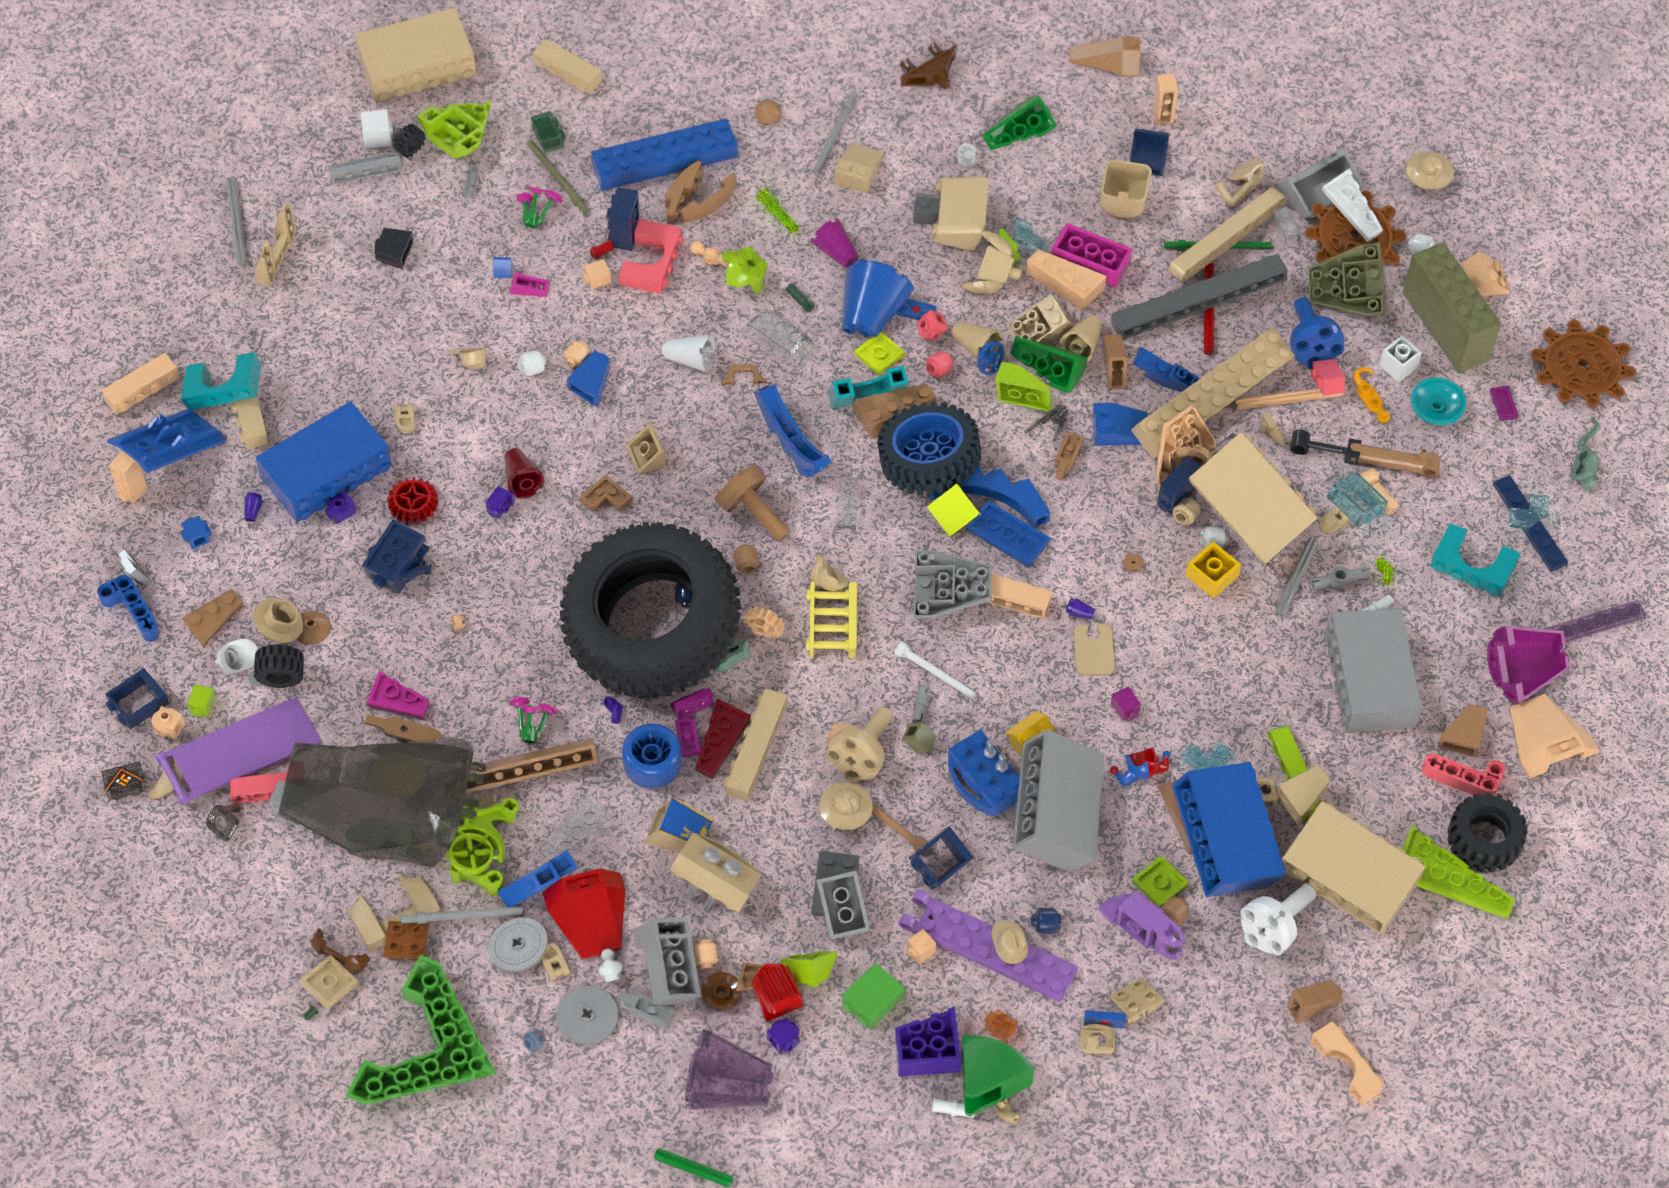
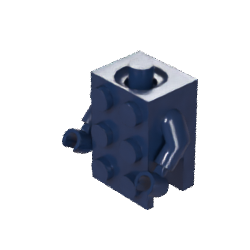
(396, 557)

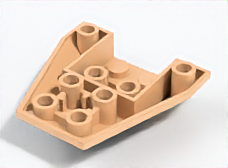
(1181, 431)
(1547, 735)

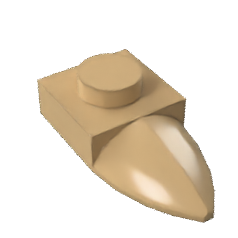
(1271, 429)

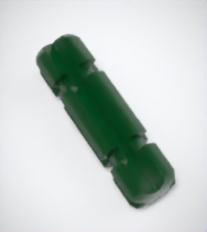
(800, 297)

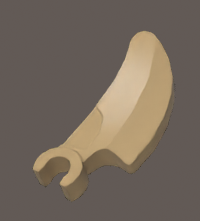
(164, 785)

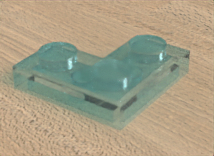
(1024, 237)
(1198, 759)

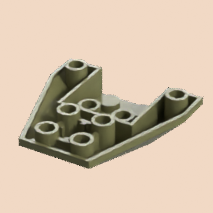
(1350, 281)

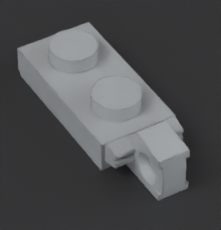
(644, 1008)

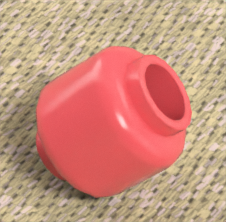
(939, 364)

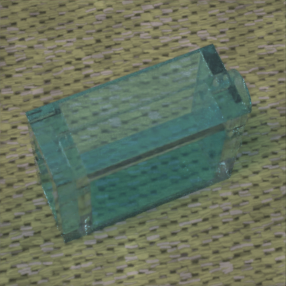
(1365, 492)

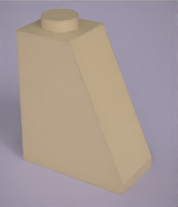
(1303, 792)

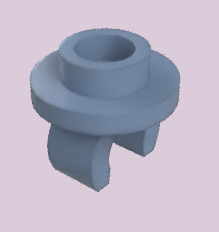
(532, 1041)

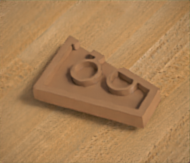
(211, 617)

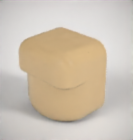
(1125, 188)

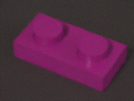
(688, 737)

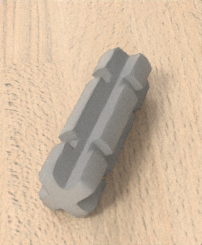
(470, 181)

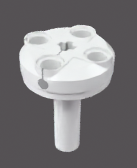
(1271, 923)

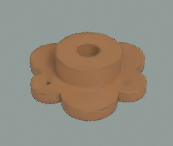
(1129, 559)

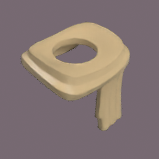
(1089, 1044)

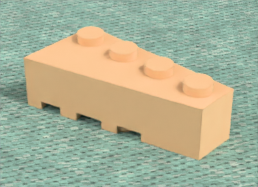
(1066, 278)

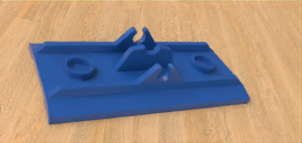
(168, 439)

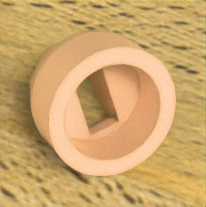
(457, 622)

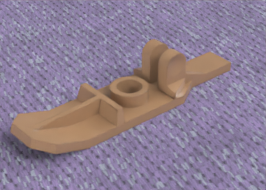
(392, 727)

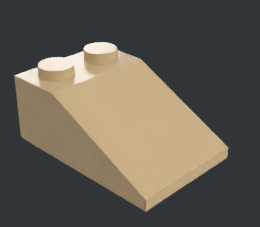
(858, 168)

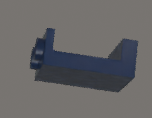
(1150, 149)

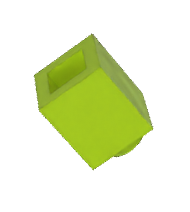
(201, 701)

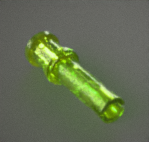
(772, 205)

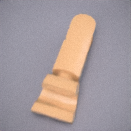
(1372, 478)

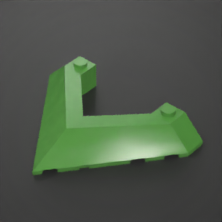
(458, 1050)

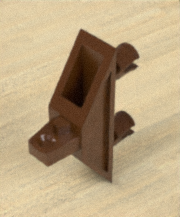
(932, 71)

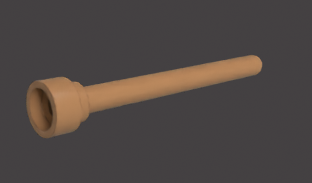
(916, 842)

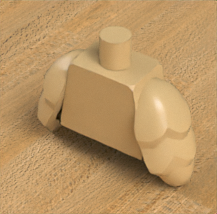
(995, 267)

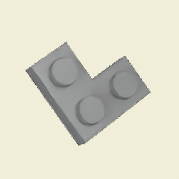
(133, 569)

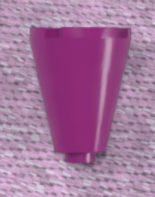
(836, 243)

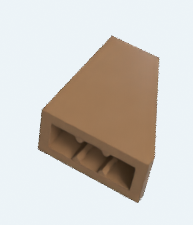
(1115, 361)
(1465, 731)
(1313, 1000)

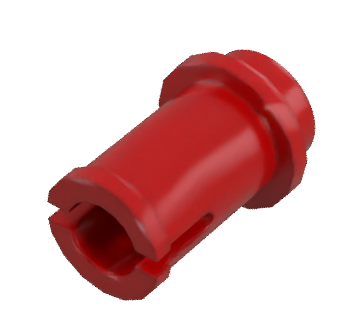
(598, 251)

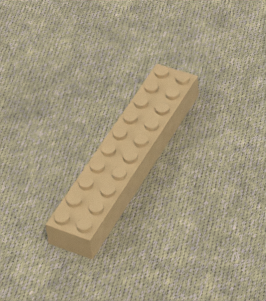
(1219, 386)

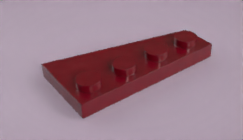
(722, 734)

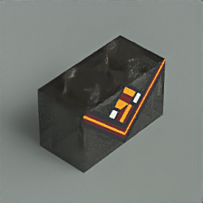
(124, 781)

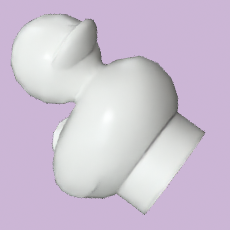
(610, 969)

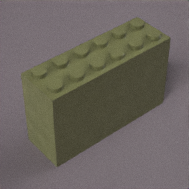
(1451, 307)

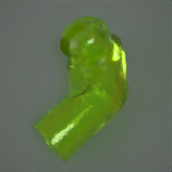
(1386, 569)

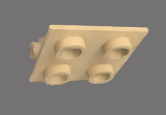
(1136, 1000)

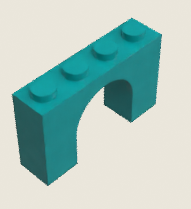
(240, 386)
(844, 391)
(1491, 578)

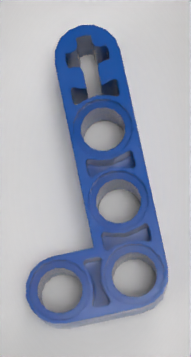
(118, 594)

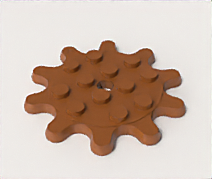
(1336, 230)
(1592, 348)

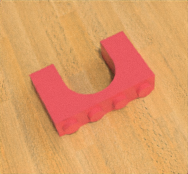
(653, 276)

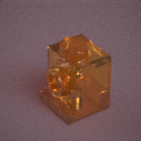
(1000, 1031)

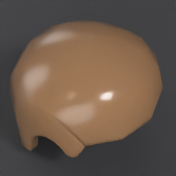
(767, 112)

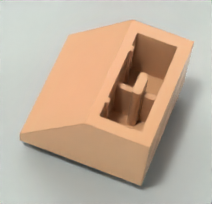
(1486, 274)

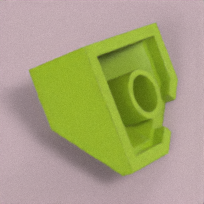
(811, 967)

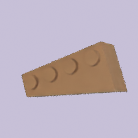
(877, 409)

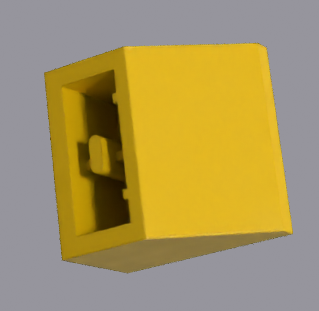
(1027, 729)

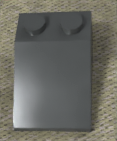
(829, 865)

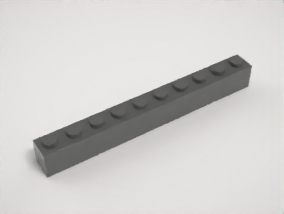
(1199, 296)

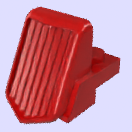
(776, 990)

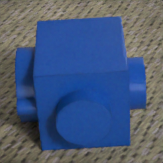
(195, 532)

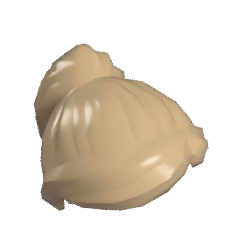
(827, 576)

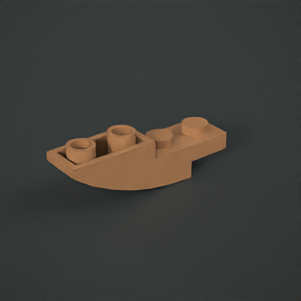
(682, 188)

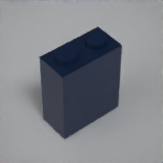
(1177, 485)

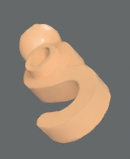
(710, 255)

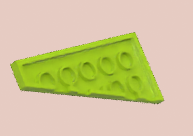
(1453, 879)

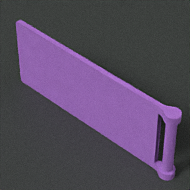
(238, 749)

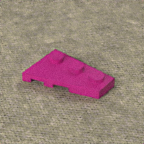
(393, 697)

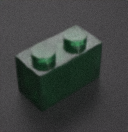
(547, 131)

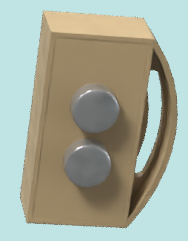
(716, 871)

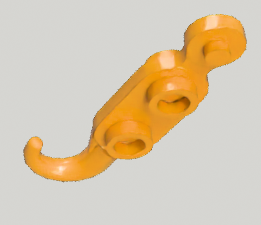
(1370, 396)

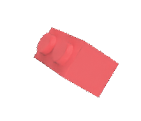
(1328, 377)

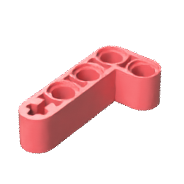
(1462, 773)
(255, 787)

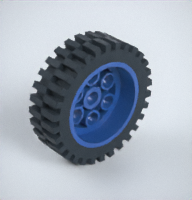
(929, 448)

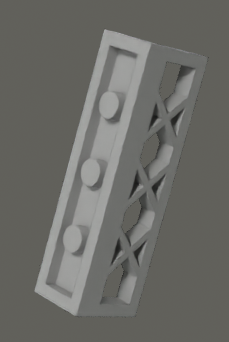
(365, 168)

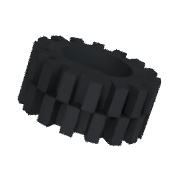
(409, 140)

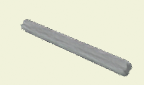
(236, 221)

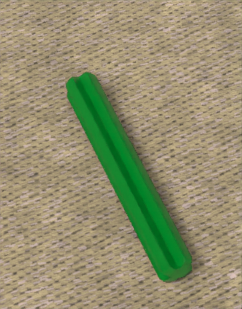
(693, 1167)

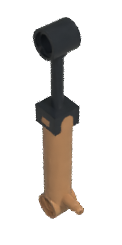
(1426, 463)

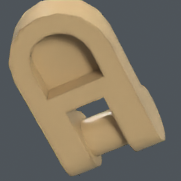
(406, 422)
(1329, 522)
(553, 956)

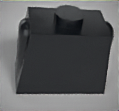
(393, 247)

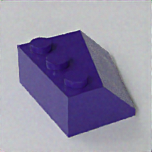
(928, 1045)

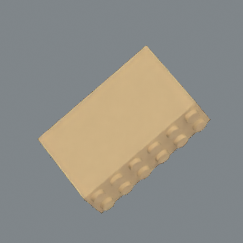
(415, 54)
(1253, 497)
(1353, 867)

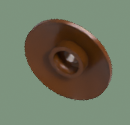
(721, 982)

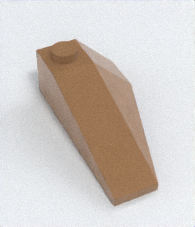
(1112, 55)

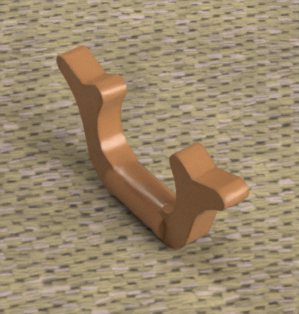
(743, 368)

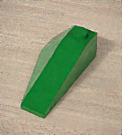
(1022, 122)
(1056, 364)

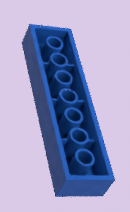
(664, 154)

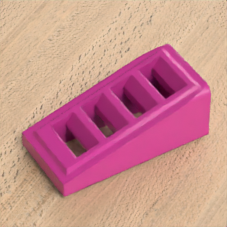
(528, 291)

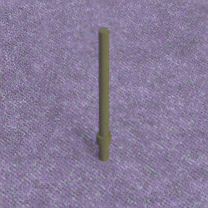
(576, 199)

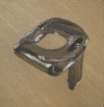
(231, 820)

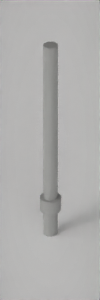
(846, 108)
(422, 917)

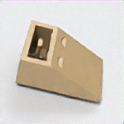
(1042, 322)

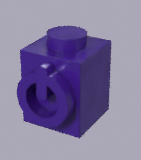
(783, 1035)

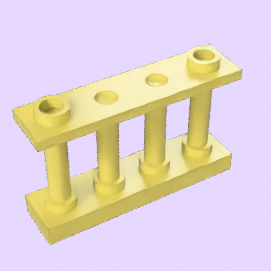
(849, 612)

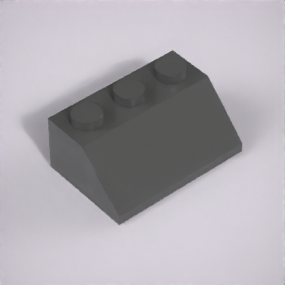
(926, 208)

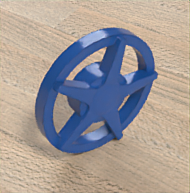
(990, 357)

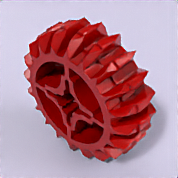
(422, 504)

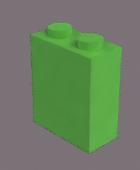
(873, 996)

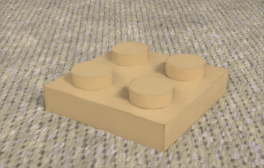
(329, 982)

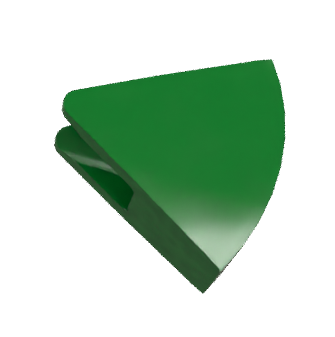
(991, 1072)

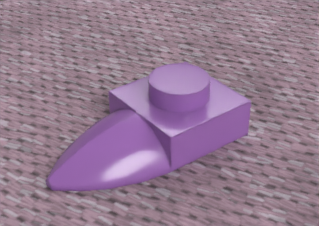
(1111, 907)

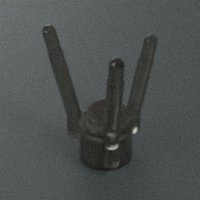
(1056, 415)

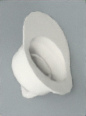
(237, 655)

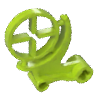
(481, 830)
(491, 880)

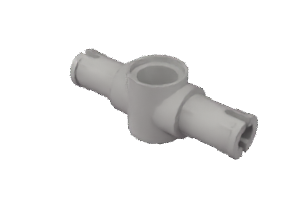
(1347, 577)

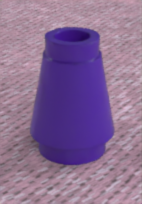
(252, 505)
(1079, 609)

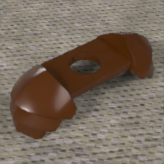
(352, 963)

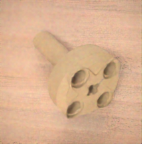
(857, 751)

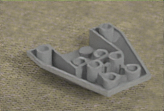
(948, 584)

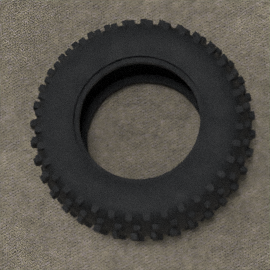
(674, 658)

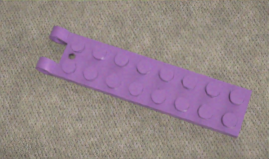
(974, 941)

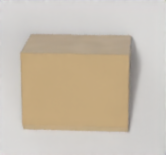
(646, 450)

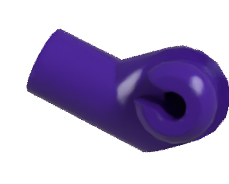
(615, 708)

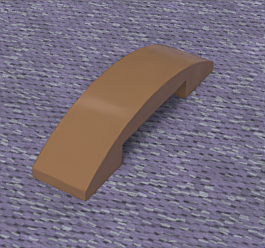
(694, 211)

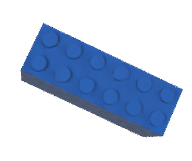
(323, 461)
(1228, 829)

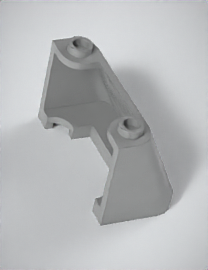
(1305, 187)

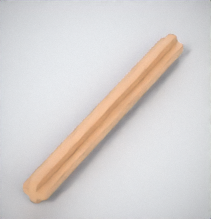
(1281, 398)

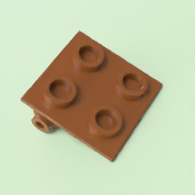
(405, 940)

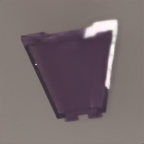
(725, 1075)

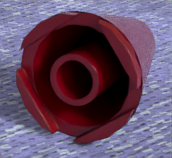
(522, 474)

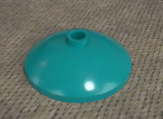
(1441, 394)

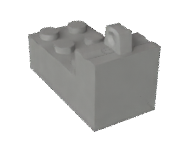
(669, 960)

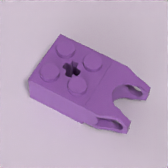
(1149, 925)

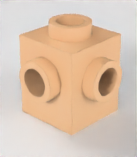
(168, 722)

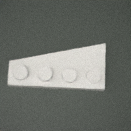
(1347, 197)

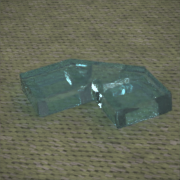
(1527, 518)

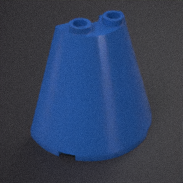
(872, 296)

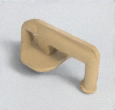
(1250, 179)

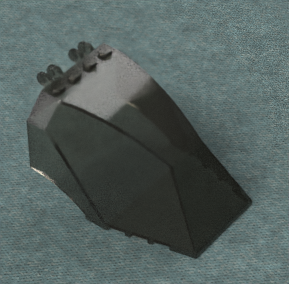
(383, 796)

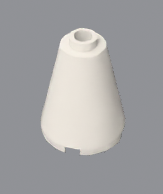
(691, 351)

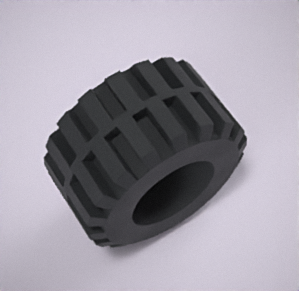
(278, 666)

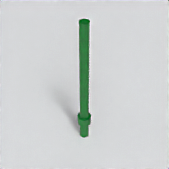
(1183, 245)

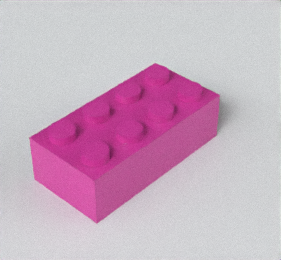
(1093, 252)

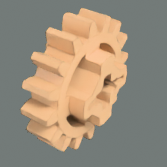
(764, 622)

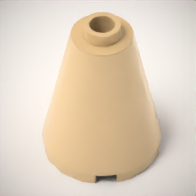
(974, 337)
(1083, 337)

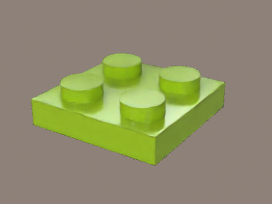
(1160, 881)

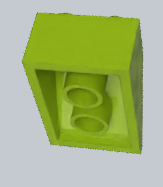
(1022, 388)

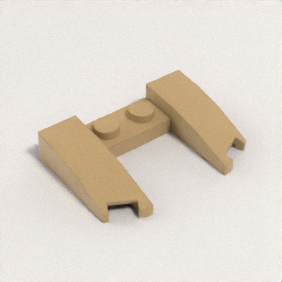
(271, 260)
(375, 933)

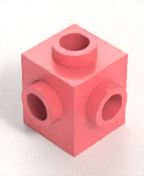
(931, 325)

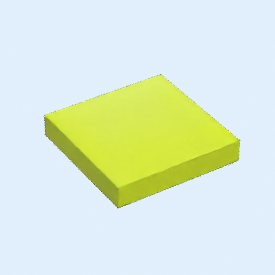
(879, 353)
(953, 510)

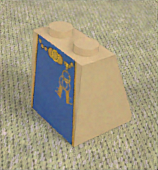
(676, 823)

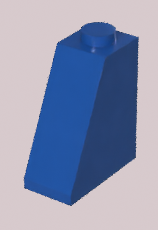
(590, 378)

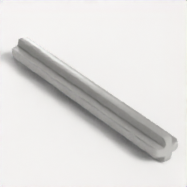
(1296, 576)

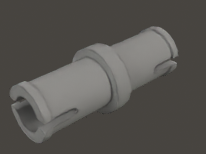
(921, 704)

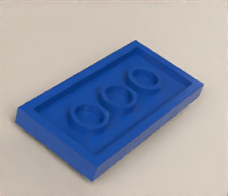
(1008, 534)

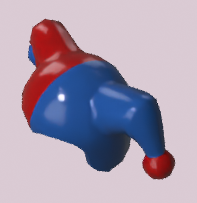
(1141, 766)

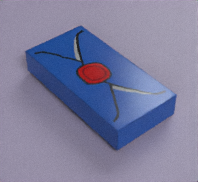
(914, 309)
(1109, 1019)

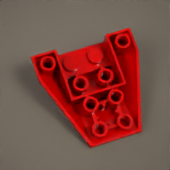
(589, 910)

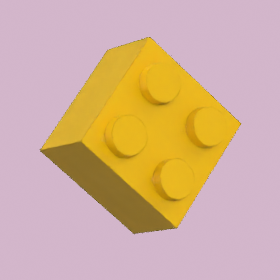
(1213, 569)

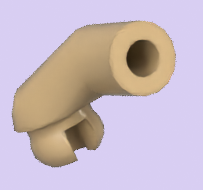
(1005, 1113)

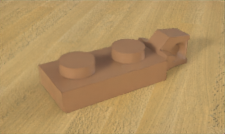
(1068, 453)

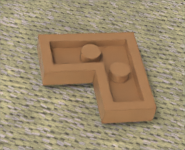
(605, 491)

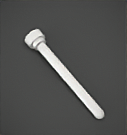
(904, 651)

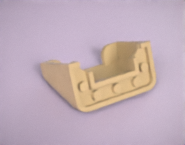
(961, 211)

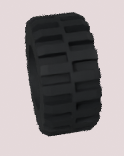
(1492, 810)

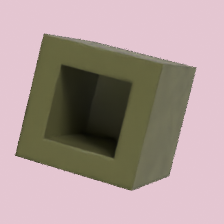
(919, 737)

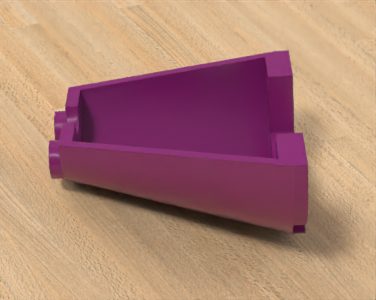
(1525, 660)

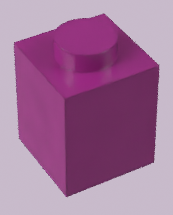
(1126, 704)

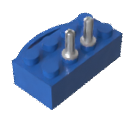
(985, 773)

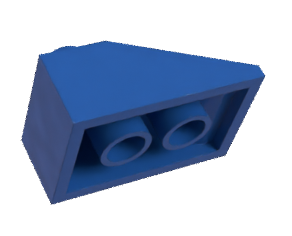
(1114, 423)

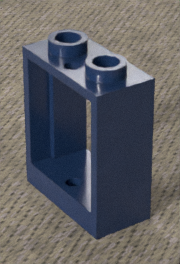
(127, 687)
(954, 845)

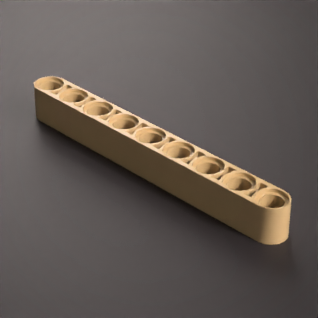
(1227, 234)

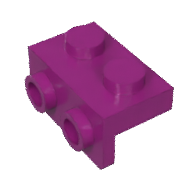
(692, 703)

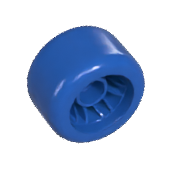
(651, 756)

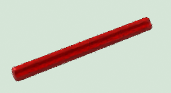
(1209, 317)

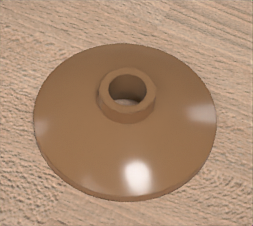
(316, 632)

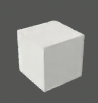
(376, 129)
(1400, 358)

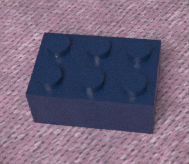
(623, 218)

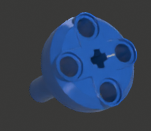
(1315, 336)

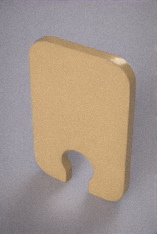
(1094, 656)

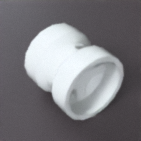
(966, 155)

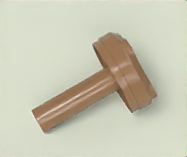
(742, 488)

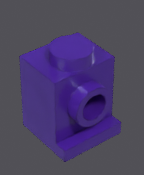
(499, 502)
(340, 508)

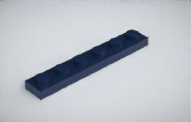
(1537, 533)

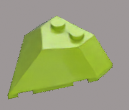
(456, 128)

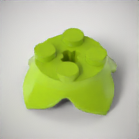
(745, 268)

